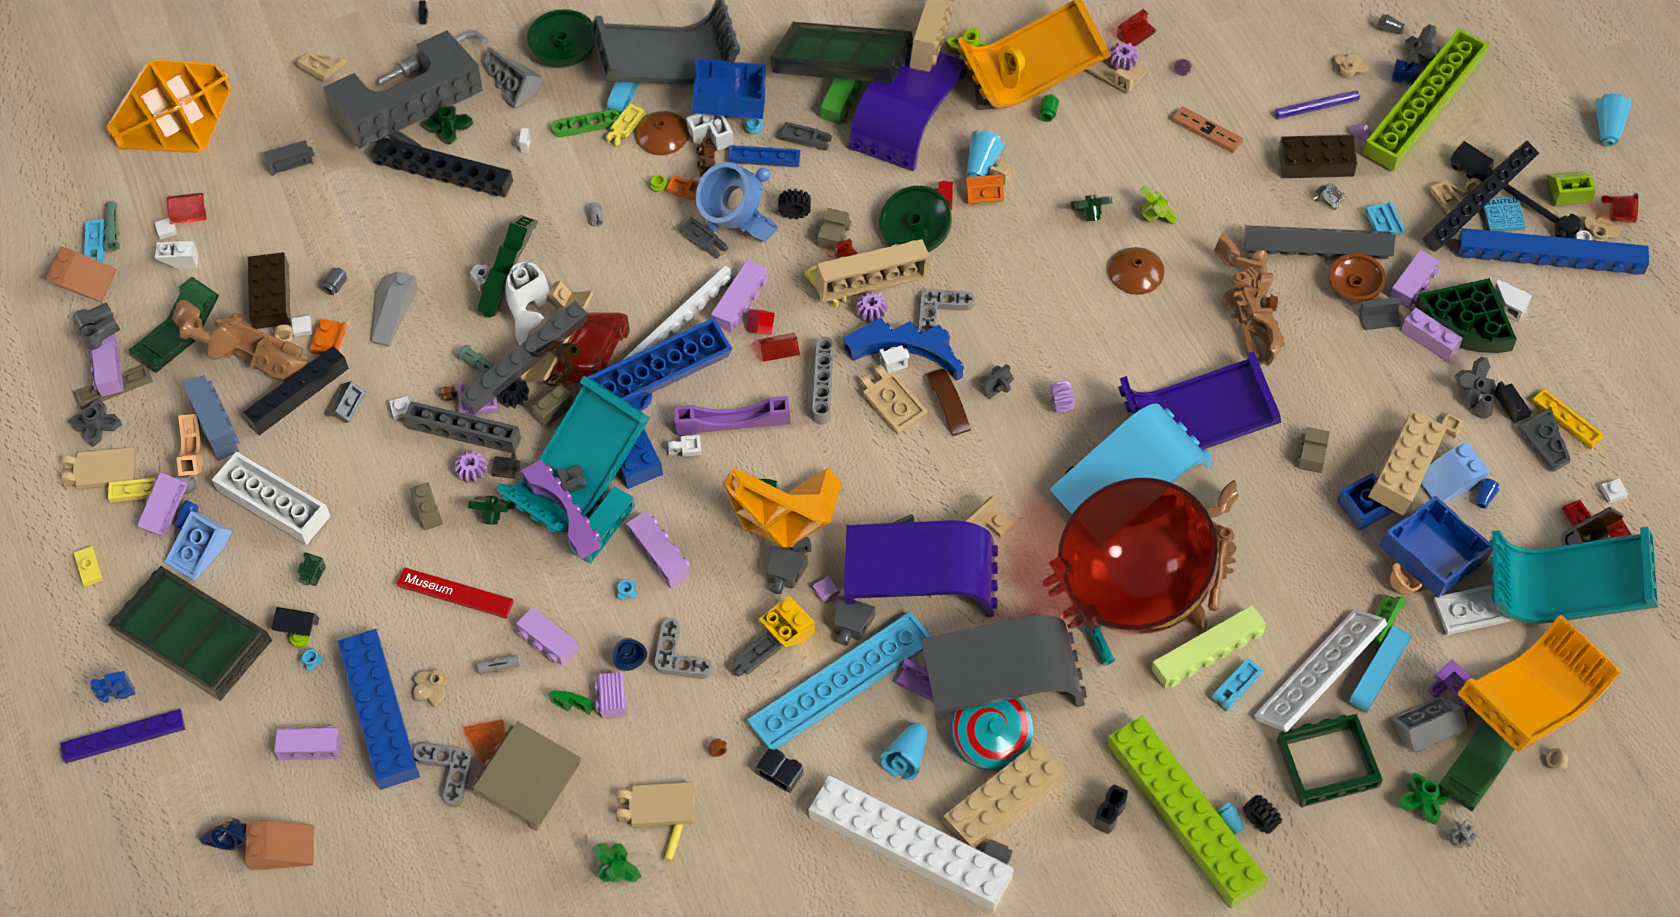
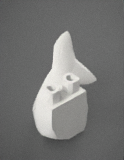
(524, 285)

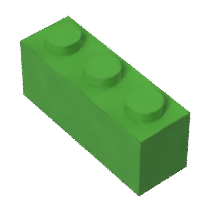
(838, 99)

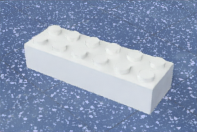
(271, 498)

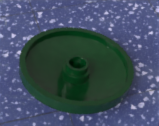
(561, 38)
(916, 215)

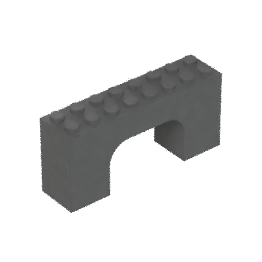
(372, 115)

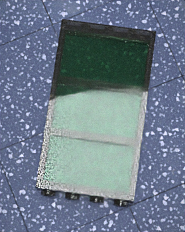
(842, 52)
(190, 633)

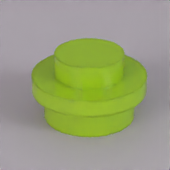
(658, 183)
(299, 640)

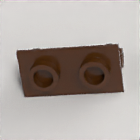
(704, 152)

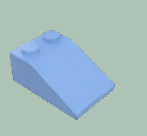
(1454, 473)
(197, 544)

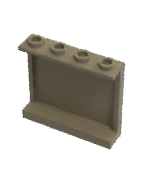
(526, 774)

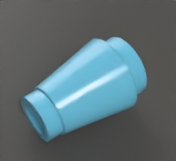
(1231, 818)

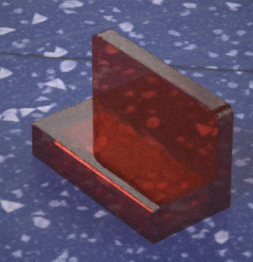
(1135, 29)
(186, 208)
(779, 347)

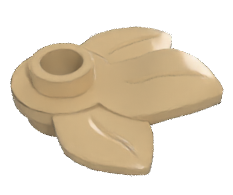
(1351, 64)
(1601, 228)
(428, 688)

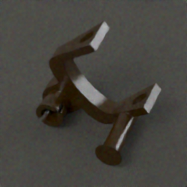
(567, 353)

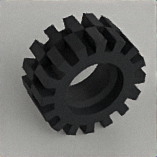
(794, 204)
(1262, 814)

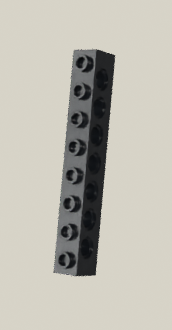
(442, 166)
(1480, 196)

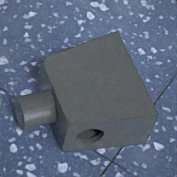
(785, 568)
(852, 620)

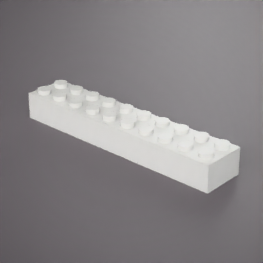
(911, 843)

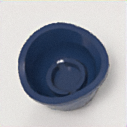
(629, 654)

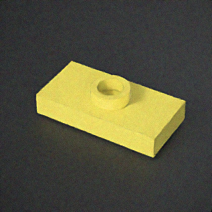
(88, 566)

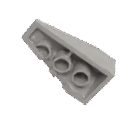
(513, 78)
(391, 305)

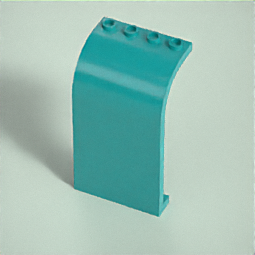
(594, 435)
(1574, 578)

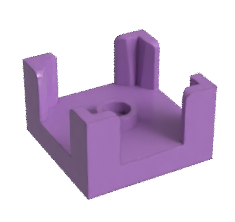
(1452, 678)

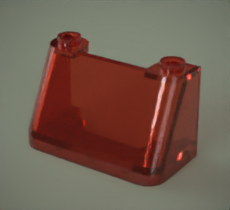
(596, 343)

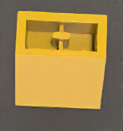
(788, 623)

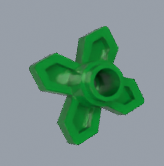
(1424, 796)
(615, 863)

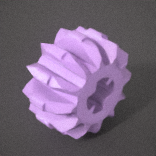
(1123, 56)
(872, 306)
(1062, 396)
(470, 466)

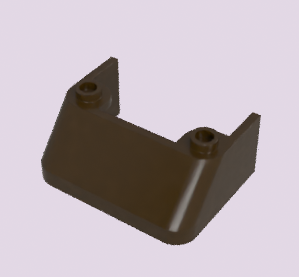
(1592, 528)

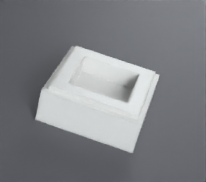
(165, 229)
(302, 326)

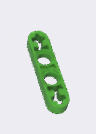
(585, 121)

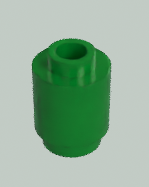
(1048, 107)

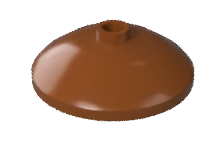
(662, 133)
(1359, 270)
(1133, 277)

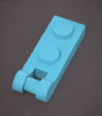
(94, 239)
(1238, 683)

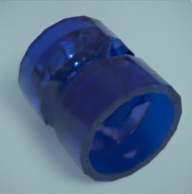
(1406, 71)

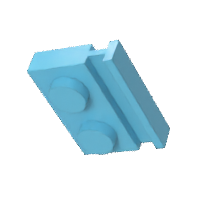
(1384, 218)

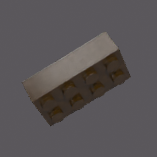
(1317, 156)
(269, 290)

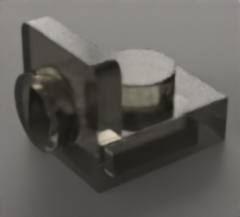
(1330, 195)
(505, 467)

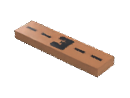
(1207, 129)

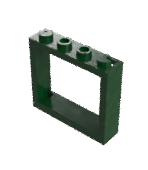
(1337, 790)

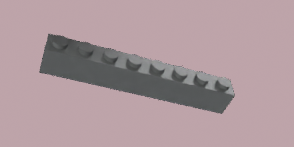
(1318, 241)
(521, 359)

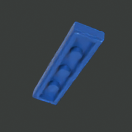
(764, 156)

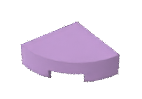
(1361, 131)

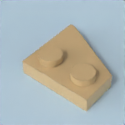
(320, 64)
(1448, 195)

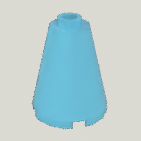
(1612, 115)
(983, 152)
(906, 752)

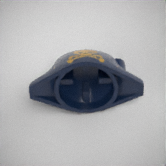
(226, 835)

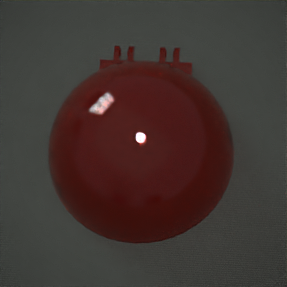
(1136, 557)

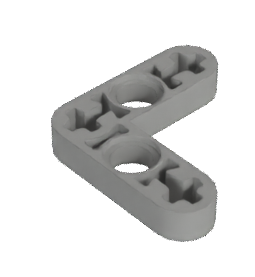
(933, 305)
(674, 660)
(451, 762)

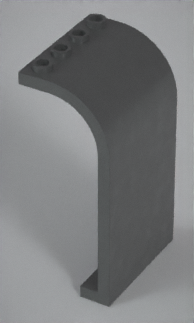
(664, 52)
(1002, 663)

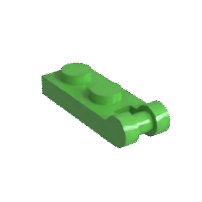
(1388, 609)

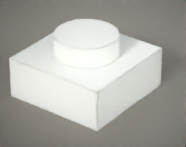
(523, 140)
(399, 407)
(1614, 491)

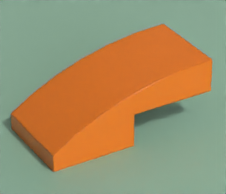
(683, 187)

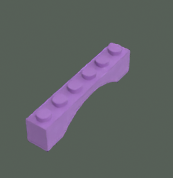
(698, 419)
(542, 482)

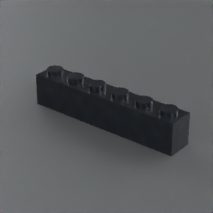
(296, 390)

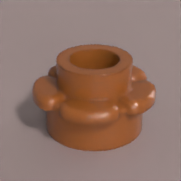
(1271, 302)
(447, 393)
(717, 747)

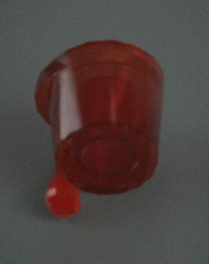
(1622, 207)

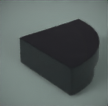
(423, 12)

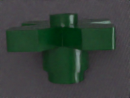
(448, 123)
(1091, 206)
(490, 508)

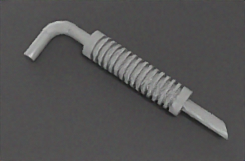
(413, 63)

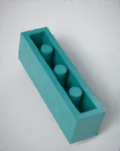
(608, 517)

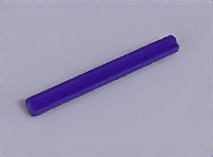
(1317, 104)

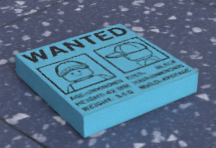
(1504, 215)

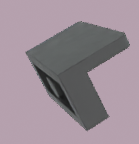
(1380, 313)
(345, 401)

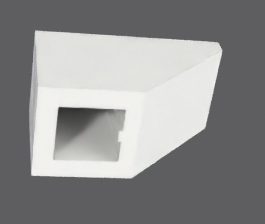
(177, 254)
(1512, 300)

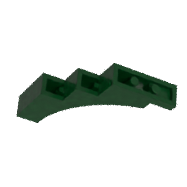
(507, 256)

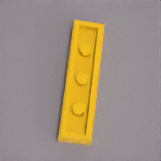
(1568, 418)

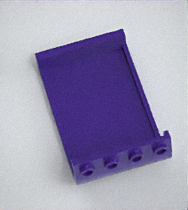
(895, 114)
(1216, 404)
(921, 561)

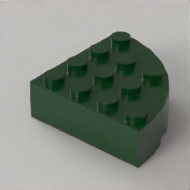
(1473, 314)

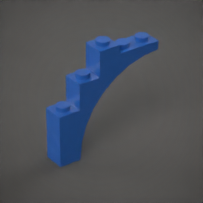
(930, 344)

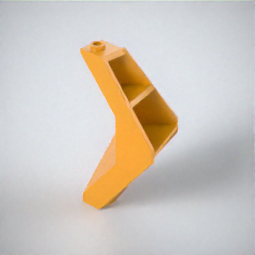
(171, 107)
(782, 515)

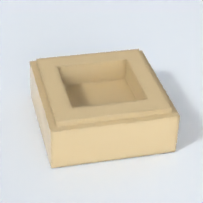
(1453, 424)

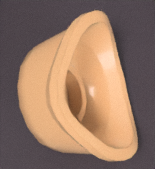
(1403, 581)

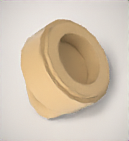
(1471, 184)
(283, 333)
(1557, 759)

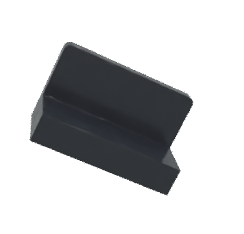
(1512, 402)
(294, 621)

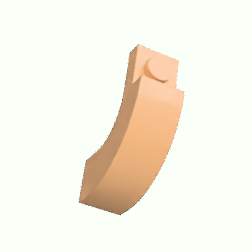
(192, 445)

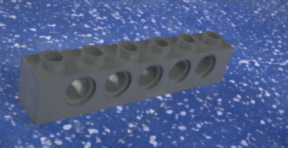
(462, 427)

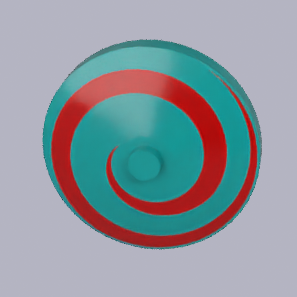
(992, 733)

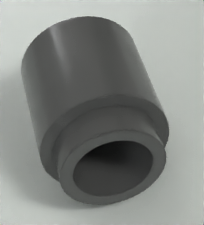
(334, 281)
(997, 850)

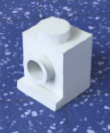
(479, 276)
(894, 359)

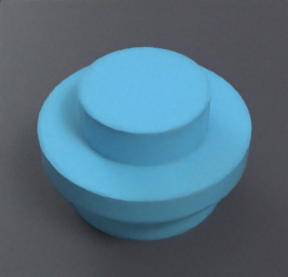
(753, 125)

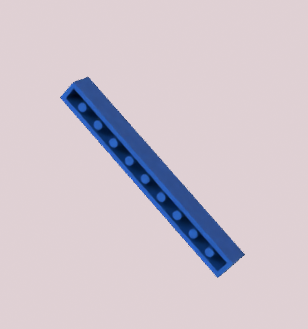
(1553, 251)

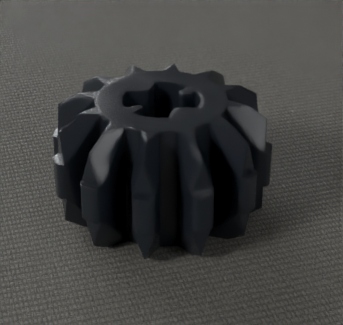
(515, 393)

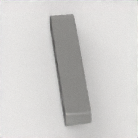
(824, 388)

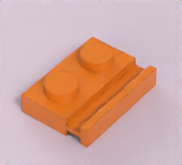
(985, 188)
(327, 334)

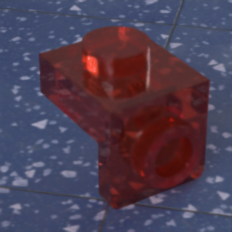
(844, 249)

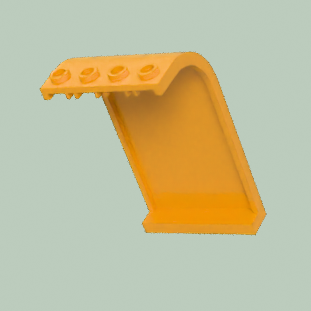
(1052, 49)
(1542, 686)

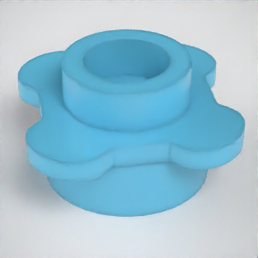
(626, 584)
(307, 655)

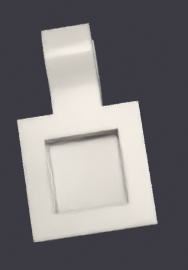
(688, 446)

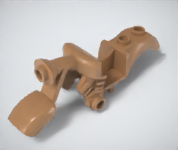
(1245, 298)
(240, 339)
(1226, 550)

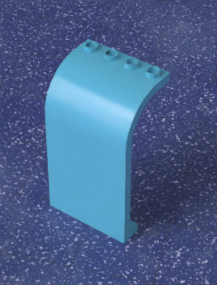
(1141, 447)

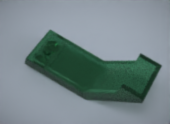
(164, 341)
(1476, 767)

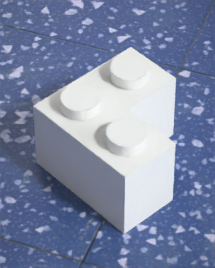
(712, 127)

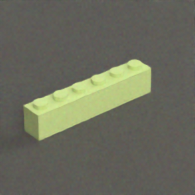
(1208, 647)

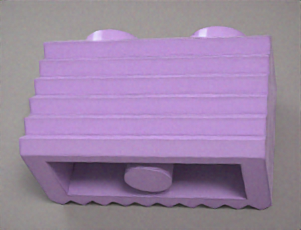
(611, 695)

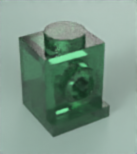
(311, 569)

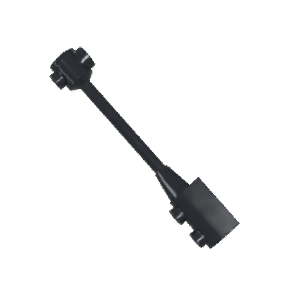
(1480, 166)

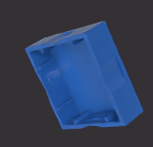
(729, 88)
(1436, 546)

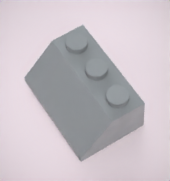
(1429, 723)

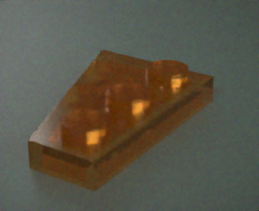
(486, 738)

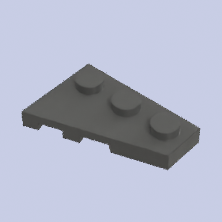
(1546, 439)

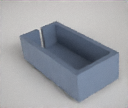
(212, 417)

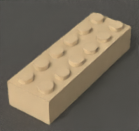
(930, 34)
(872, 270)
(1407, 462)
(1004, 797)

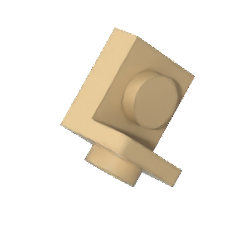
(1003, 168)

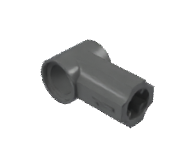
(92, 317)
(93, 335)

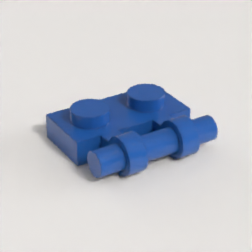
(115, 685)

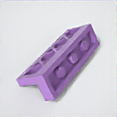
(915, 679)

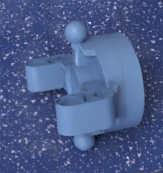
(714, 193)

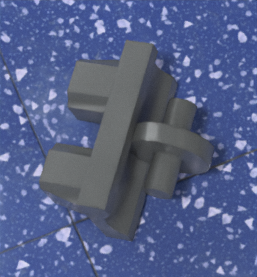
(998, 382)

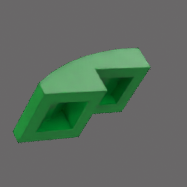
(568, 699)

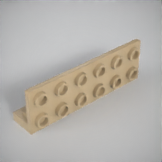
(1122, 79)
(562, 298)
(992, 517)

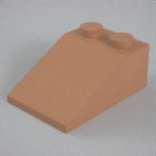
(80, 274)
(278, 845)

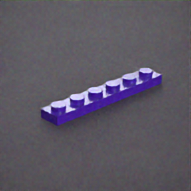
(122, 736)

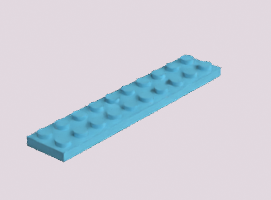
(839, 682)

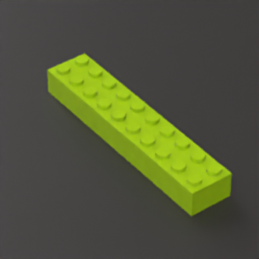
(1425, 99)
(1187, 811)

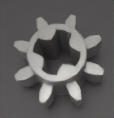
(1463, 834)

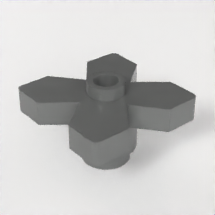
(1421, 47)
(1475, 382)
(94, 421)

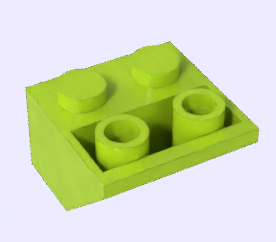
(1571, 188)

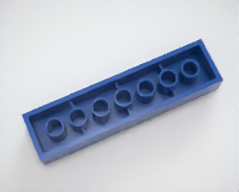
(665, 362)
(378, 709)

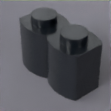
(779, 770)
(1110, 809)

